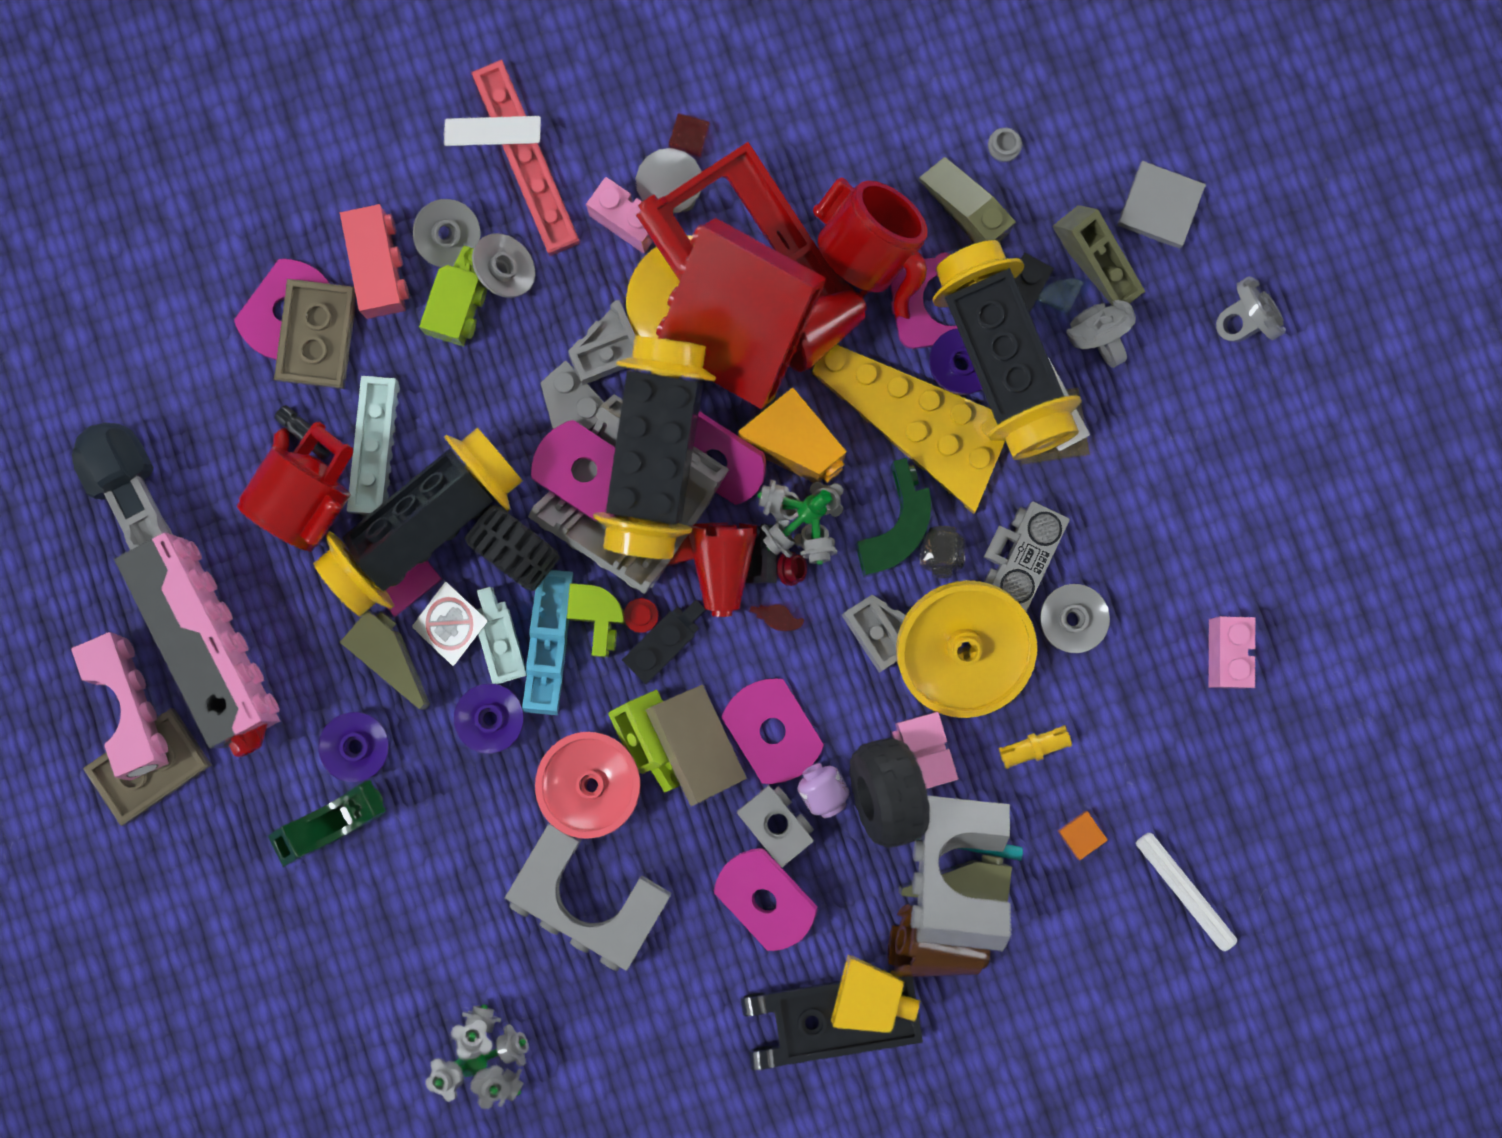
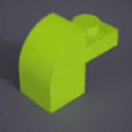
(599, 606)

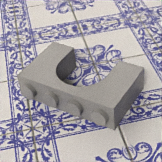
(538, 893)
(941, 912)

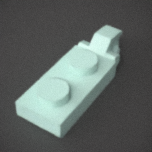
(499, 639)

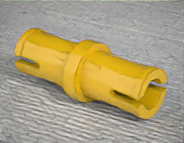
(1035, 747)

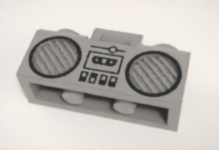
(1034, 544)

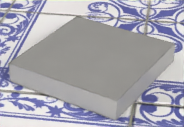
(1161, 204)

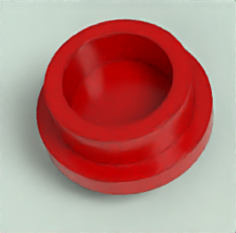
(641, 615)

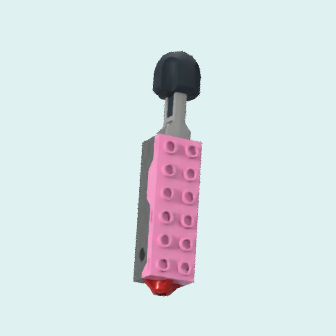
(177, 596)

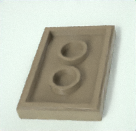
(315, 334)
(696, 744)
(132, 798)

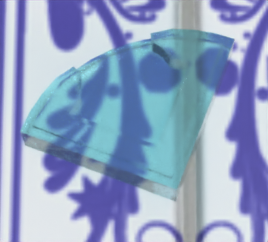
(1061, 294)

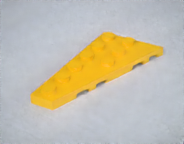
(923, 421)

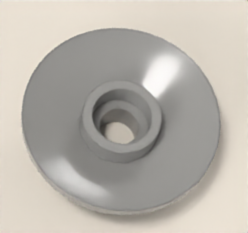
(462, 229)
(511, 258)
(1091, 614)

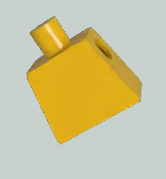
(870, 998)

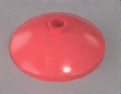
(564, 778)

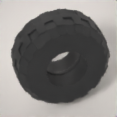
(889, 792)

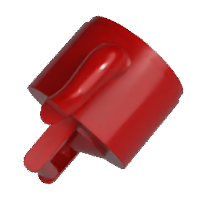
(871, 238)
(295, 492)

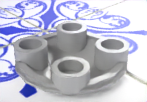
(665, 172)

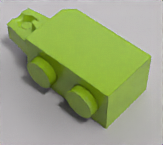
(454, 301)
(641, 739)

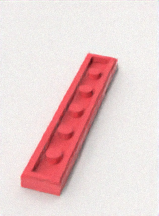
(527, 162)

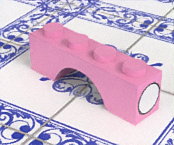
(136, 744)

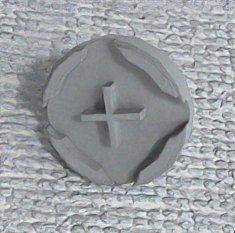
(1256, 311)
(1102, 329)

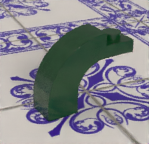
(892, 548)
(327, 823)

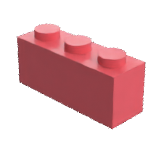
(374, 261)

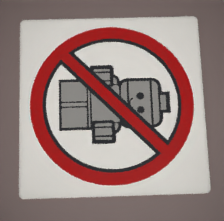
(449, 623)

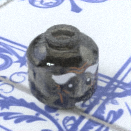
(942, 551)

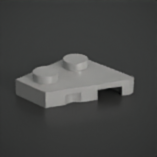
(603, 345)
(569, 399)
(875, 629)

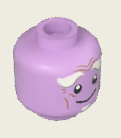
(823, 790)

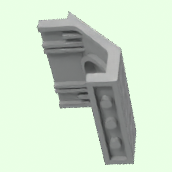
(588, 535)

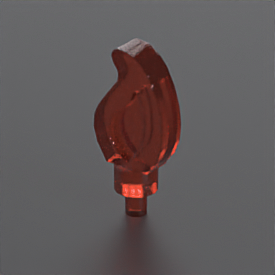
(777, 617)

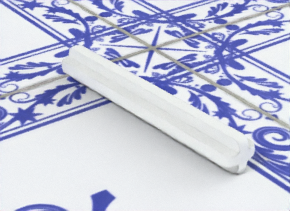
(1186, 891)

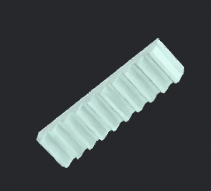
(373, 444)

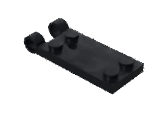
(803, 1044)

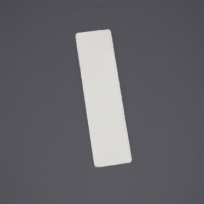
(492, 130)

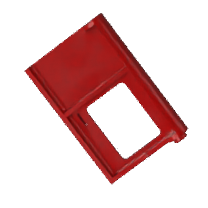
(760, 198)

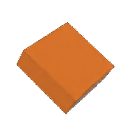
(1082, 835)

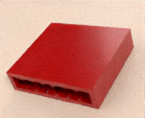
(743, 307)

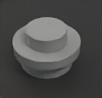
(1004, 144)

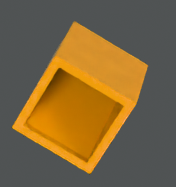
(795, 439)

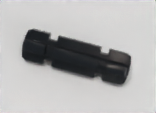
(299, 427)

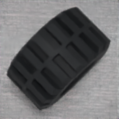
(512, 547)

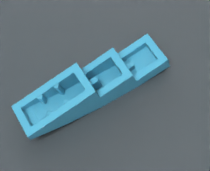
(547, 644)

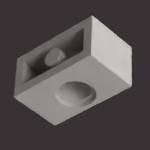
(782, 845)

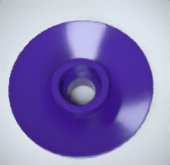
(942, 363)
(471, 713)
(336, 749)

